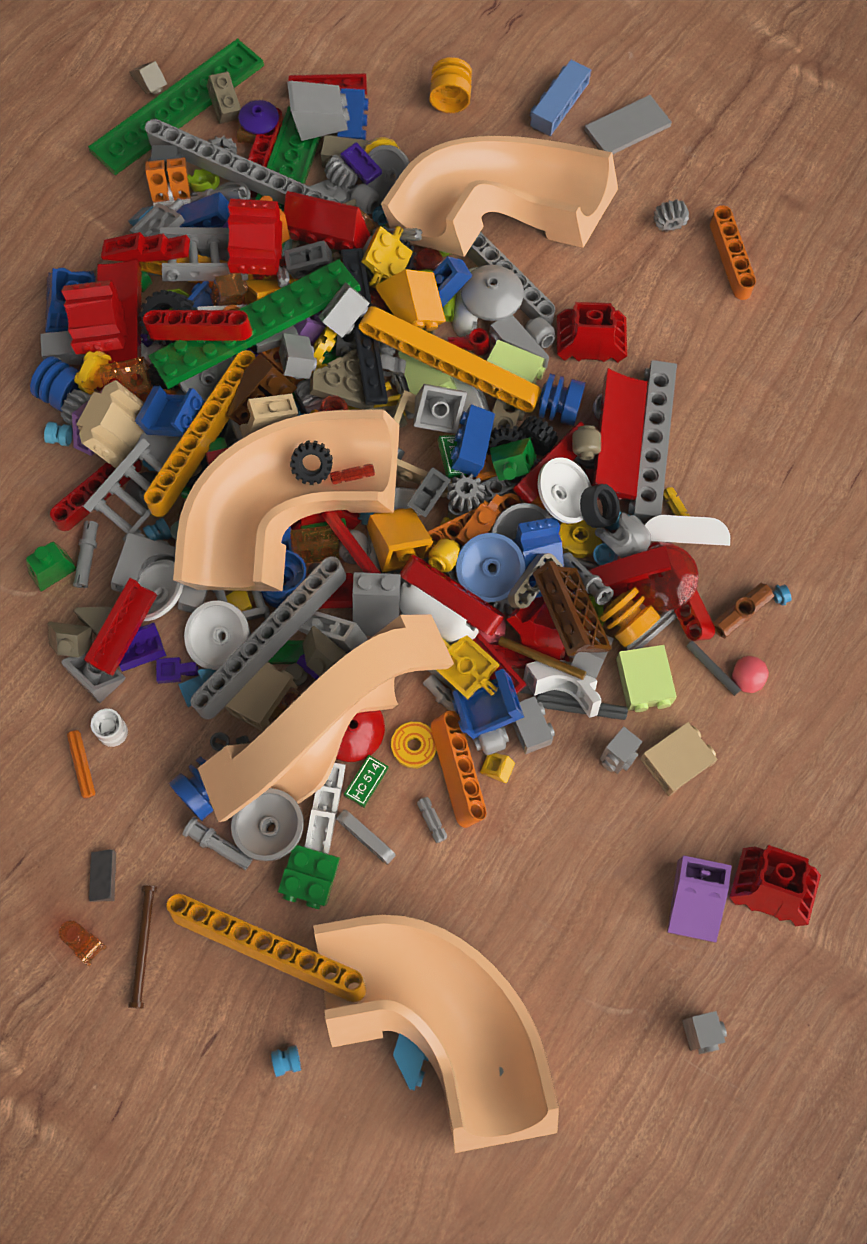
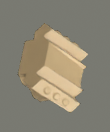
(110, 424)

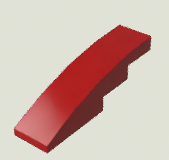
(145, 249)
(633, 568)

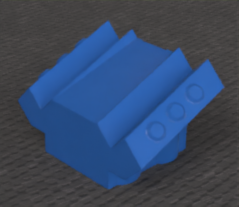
(56, 313)
(539, 538)

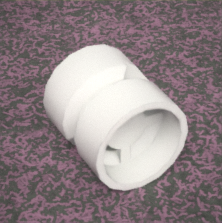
(109, 727)

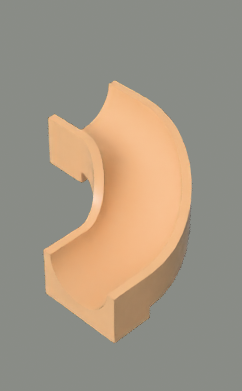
(530, 179)
(250, 497)
(305, 739)
(457, 1015)

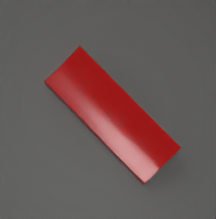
(128, 284)
(621, 433)

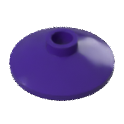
(258, 116)

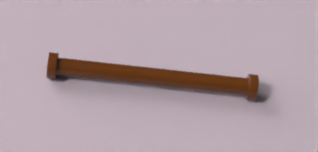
(142, 947)

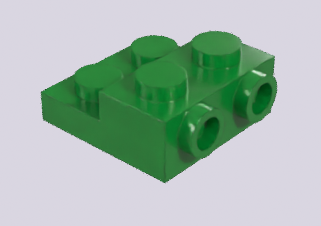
(309, 876)

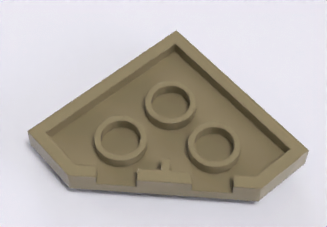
(340, 379)

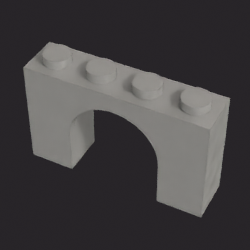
(138, 554)

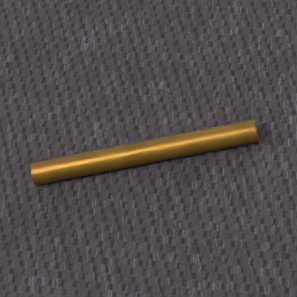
(543, 658)

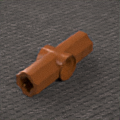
(735, 618)

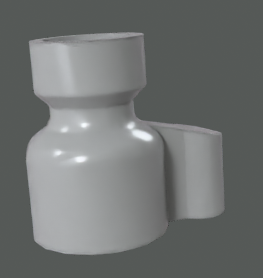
(390, 364)

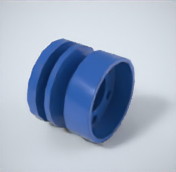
(53, 381)
(561, 399)
(294, 575)
(193, 791)

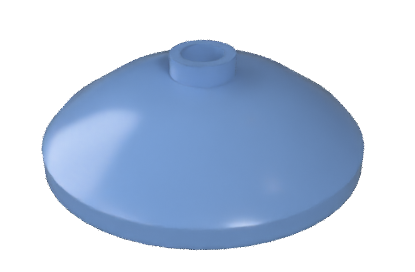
(478, 555)

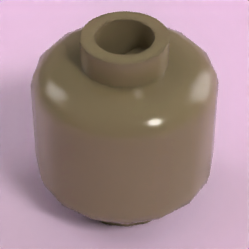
(586, 442)

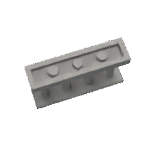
(200, 239)
(113, 486)

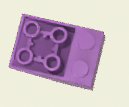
(698, 898)

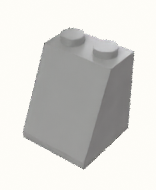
(317, 109)
(375, 600)

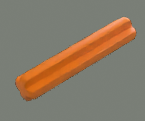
(81, 764)

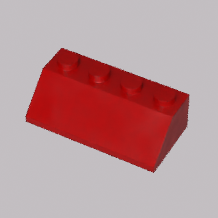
(319, 220)

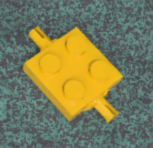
(386, 255)
(470, 668)

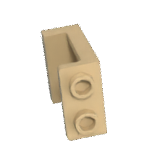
(268, 411)
(261, 696)
(678, 758)

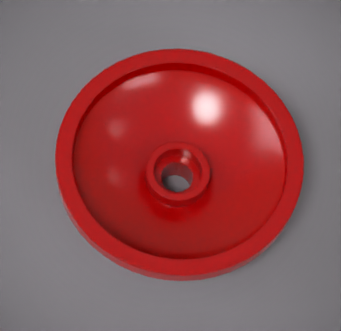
(363, 739)

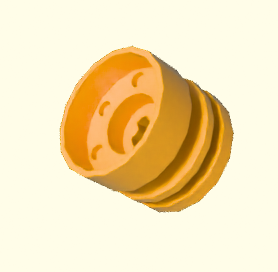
(450, 85)
(629, 617)

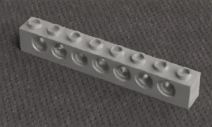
(664, 375)

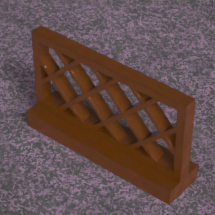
(561, 606)

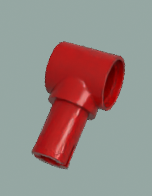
(470, 342)

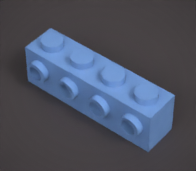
(560, 97)

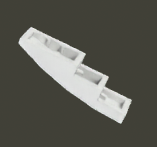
(325, 811)

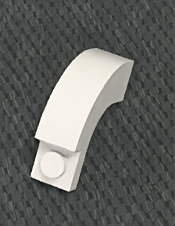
(544, 678)

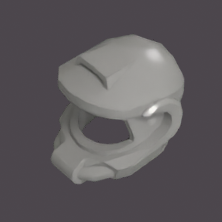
(629, 538)

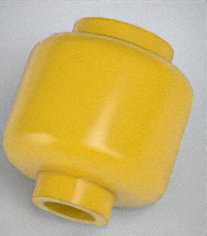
(444, 555)

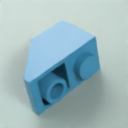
(409, 1060)

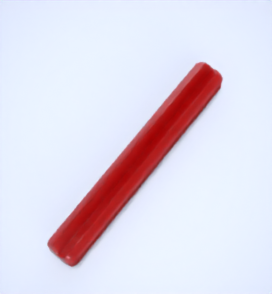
(349, 542)

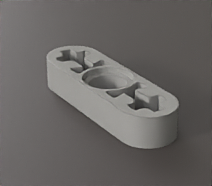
(366, 837)

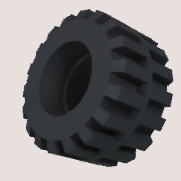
(163, 301)

